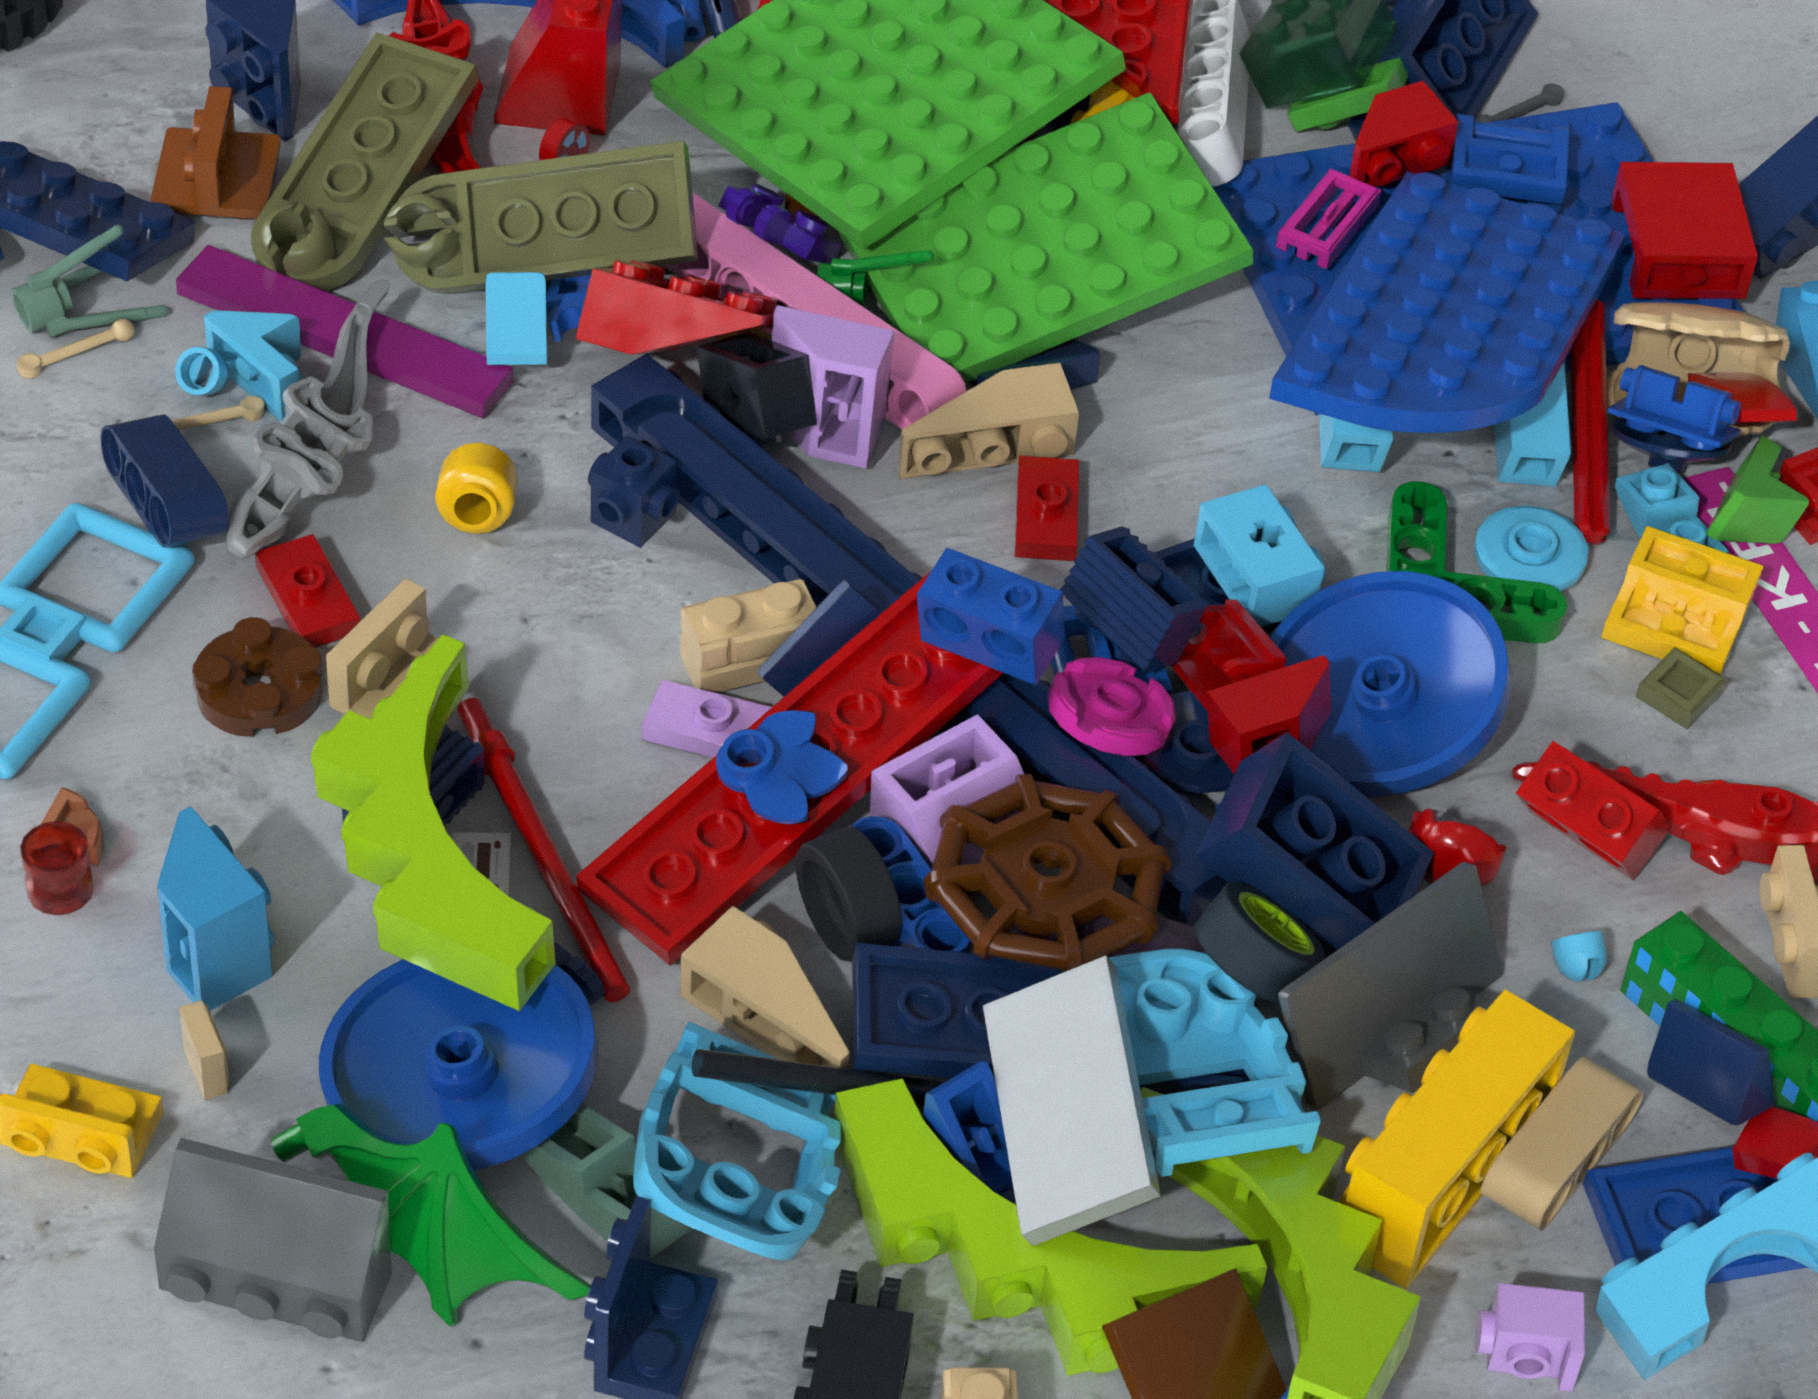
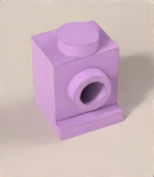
(1534, 1333)

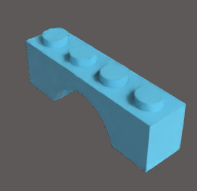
(1660, 1304)

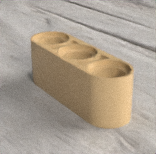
(1561, 1141)

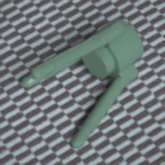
(47, 298)

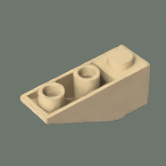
(994, 423)

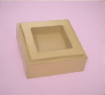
(204, 1049)

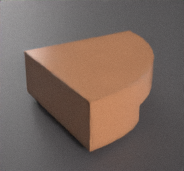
(74, 809)

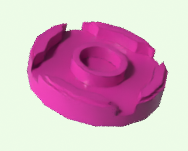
(1111, 708)

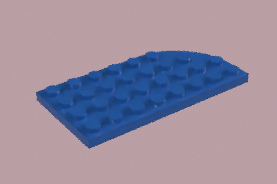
(1449, 311)

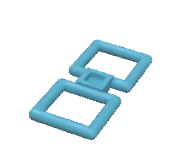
(45, 631)

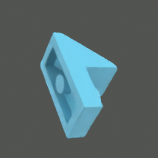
(516, 318)
(258, 352)

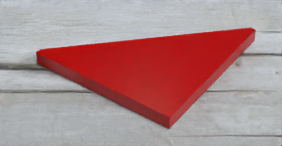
(1151, 39)

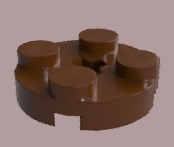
(251, 651)

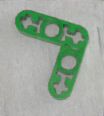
(1497, 592)

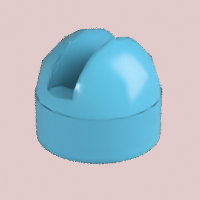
(193, 368)
(1580, 955)

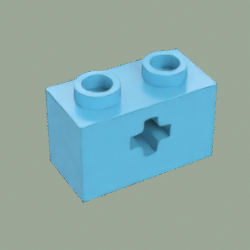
(1258, 553)

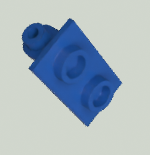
(1654, 407)

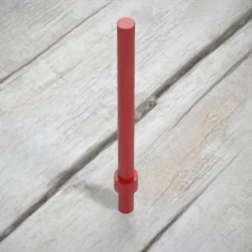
(499, 765)

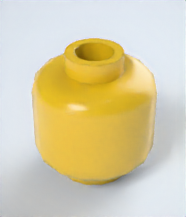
(476, 488)

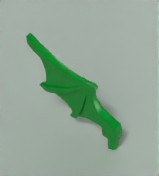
(436, 1206)

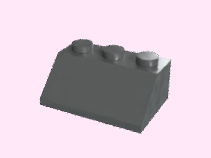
(273, 1241)

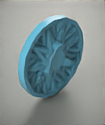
(1531, 546)

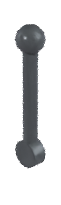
(1551, 95)

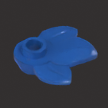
(787, 766)

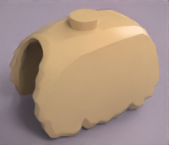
(1699, 340)

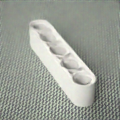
(1215, 89)

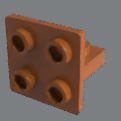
(215, 167)

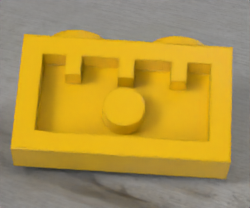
(79, 1120)

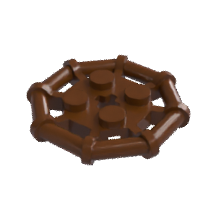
(1045, 902)

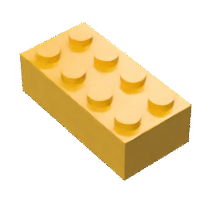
(1443, 1139)

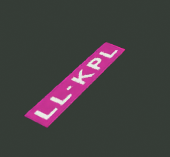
(1783, 589)

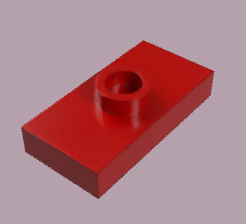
(1047, 508)
(307, 590)

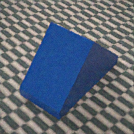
(970, 1126)

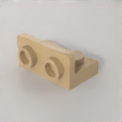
(379, 651)

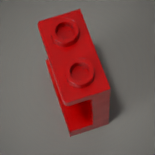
(1686, 230)

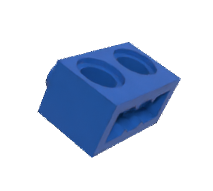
(991, 616)

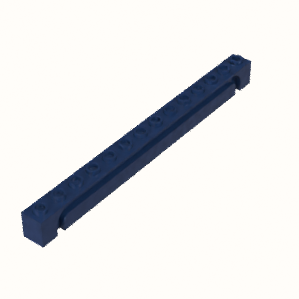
(798, 535)

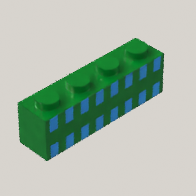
(1690, 966)

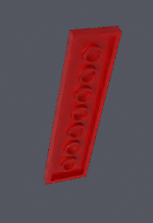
(704, 840)

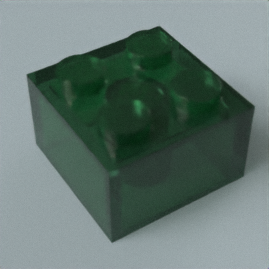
(1315, 47)

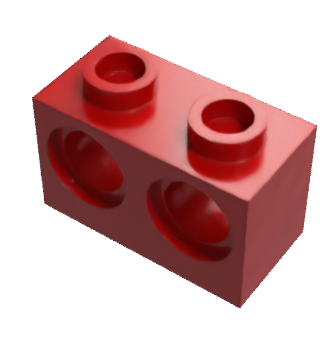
(1593, 810)

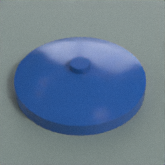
(1411, 677)
(434, 1052)

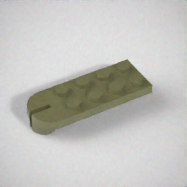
(360, 161)
(547, 217)

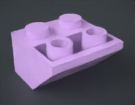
(848, 382)
(942, 773)

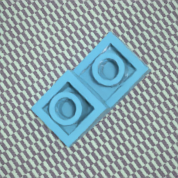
(1664, 502)

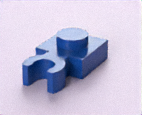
(565, 304)

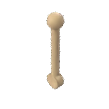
(31, 365)
(250, 408)

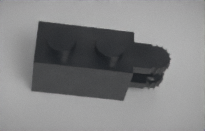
(860, 1346)

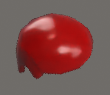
(1456, 844)

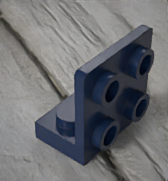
(644, 1316)

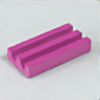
(1313, 242)

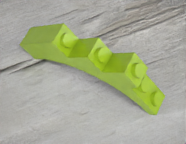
(430, 896)
(929, 1204)
(1321, 1252)

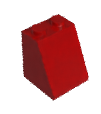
(563, 65)

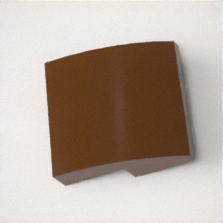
(1196, 1346)

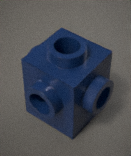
(633, 490)

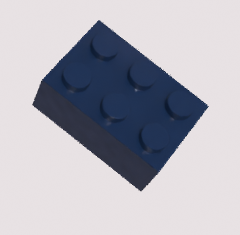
(1312, 844)

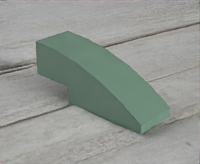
(593, 1174)

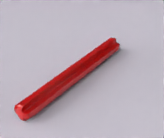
(1590, 429)

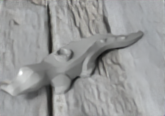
(306, 448)

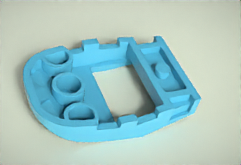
(1198, 1022)
(724, 1196)

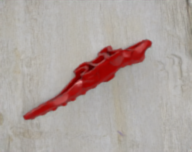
(432, 28)
(1724, 818)

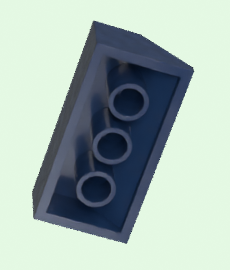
(1458, 45)

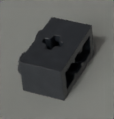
(758, 385)

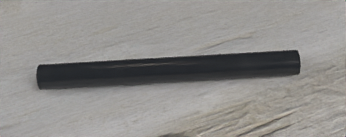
(797, 1075)

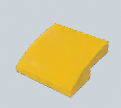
(1682, 599)

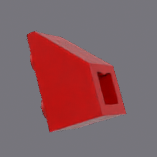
(1402, 134)
(1267, 706)

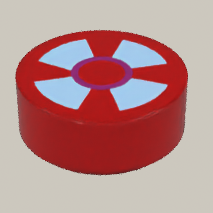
(564, 139)

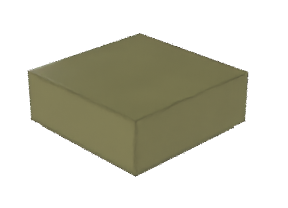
(1680, 688)

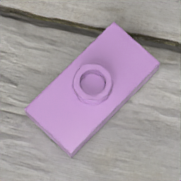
(696, 718)

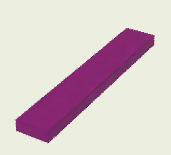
(392, 348)

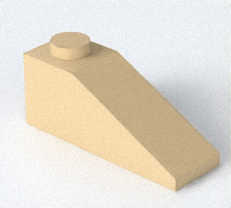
(759, 991)

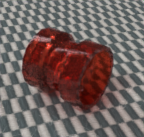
(57, 868)

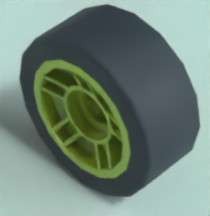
(1257, 940)

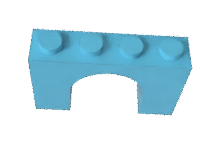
(1527, 448)

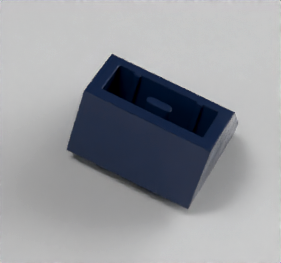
(258, 57)

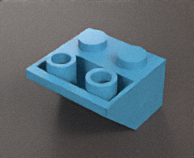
(212, 915)

